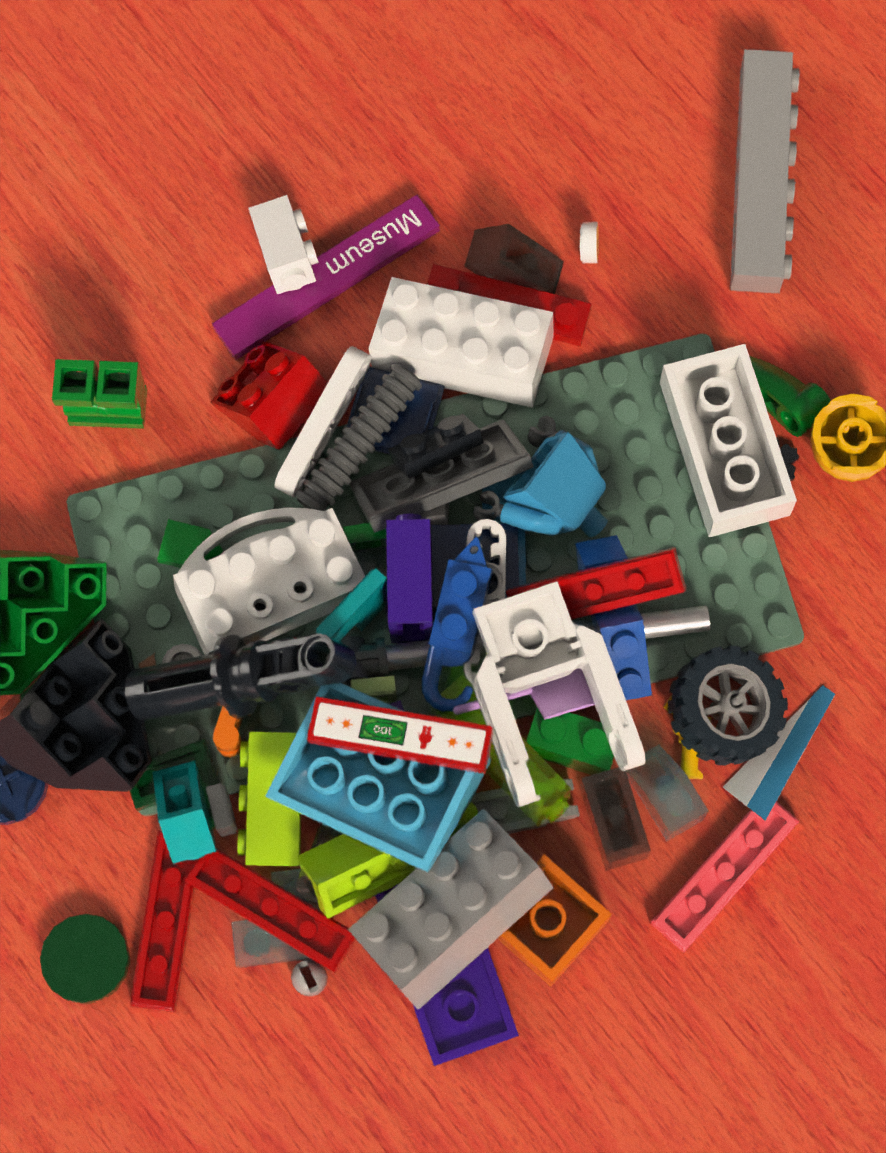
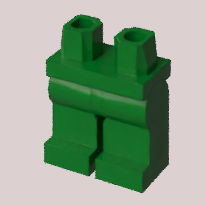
(101, 395)

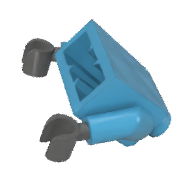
(556, 492)

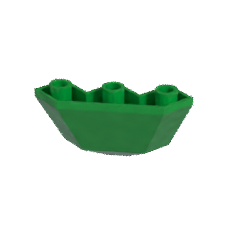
(42, 609)

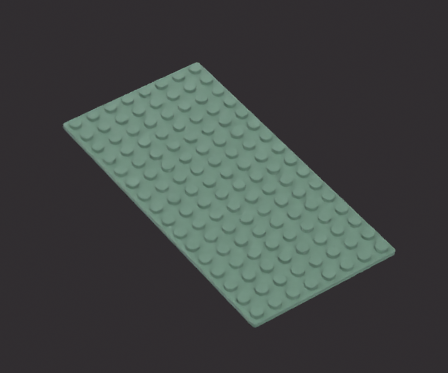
(647, 504)

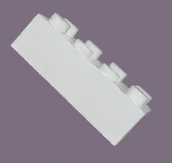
(269, 578)

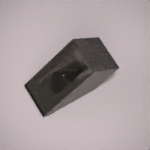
(514, 258)

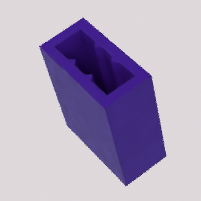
(409, 578)

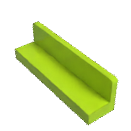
(352, 871)

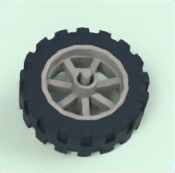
(756, 680)

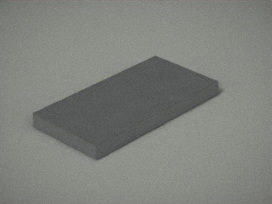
(390, 493)

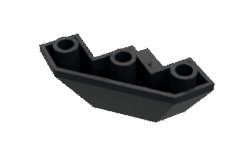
(76, 720)

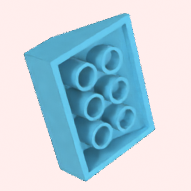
(374, 798)

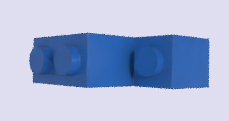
(620, 627)

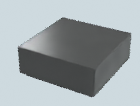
(221, 809)

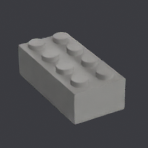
(455, 911)

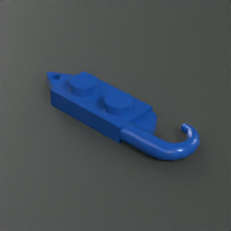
(454, 626)

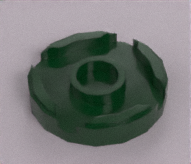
(85, 959)

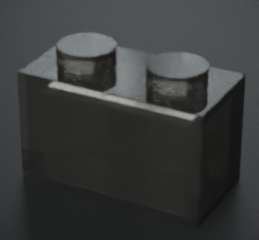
(614, 818)

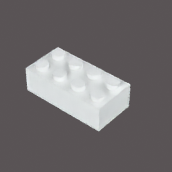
(463, 341)
(727, 440)

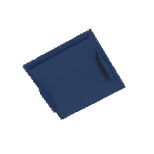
(416, 418)

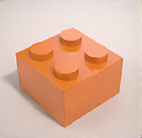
(556, 926)

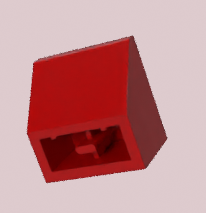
(271, 394)

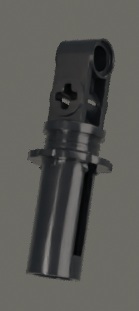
(238, 676)

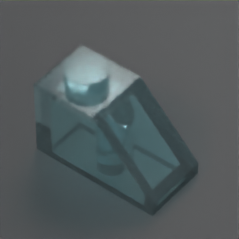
(667, 793)

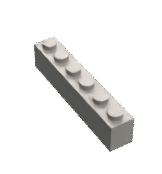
(762, 172)

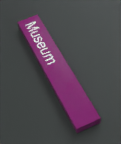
(334, 274)

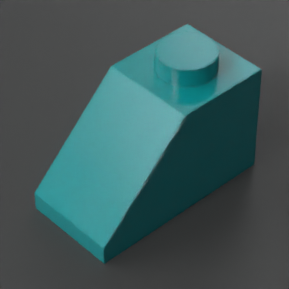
(183, 812)

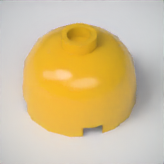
(850, 438)

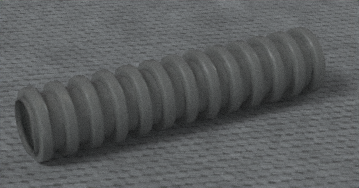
(359, 438)

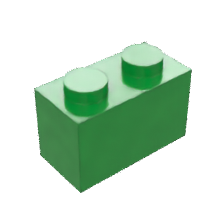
(571, 742)

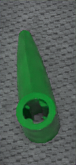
(788, 398)

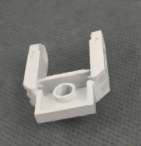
(533, 643)

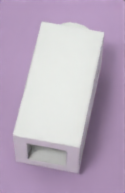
(282, 245)

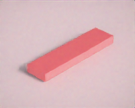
(722, 875)

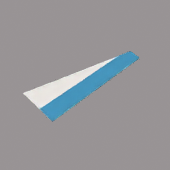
(765, 776)

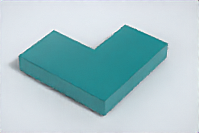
(357, 607)

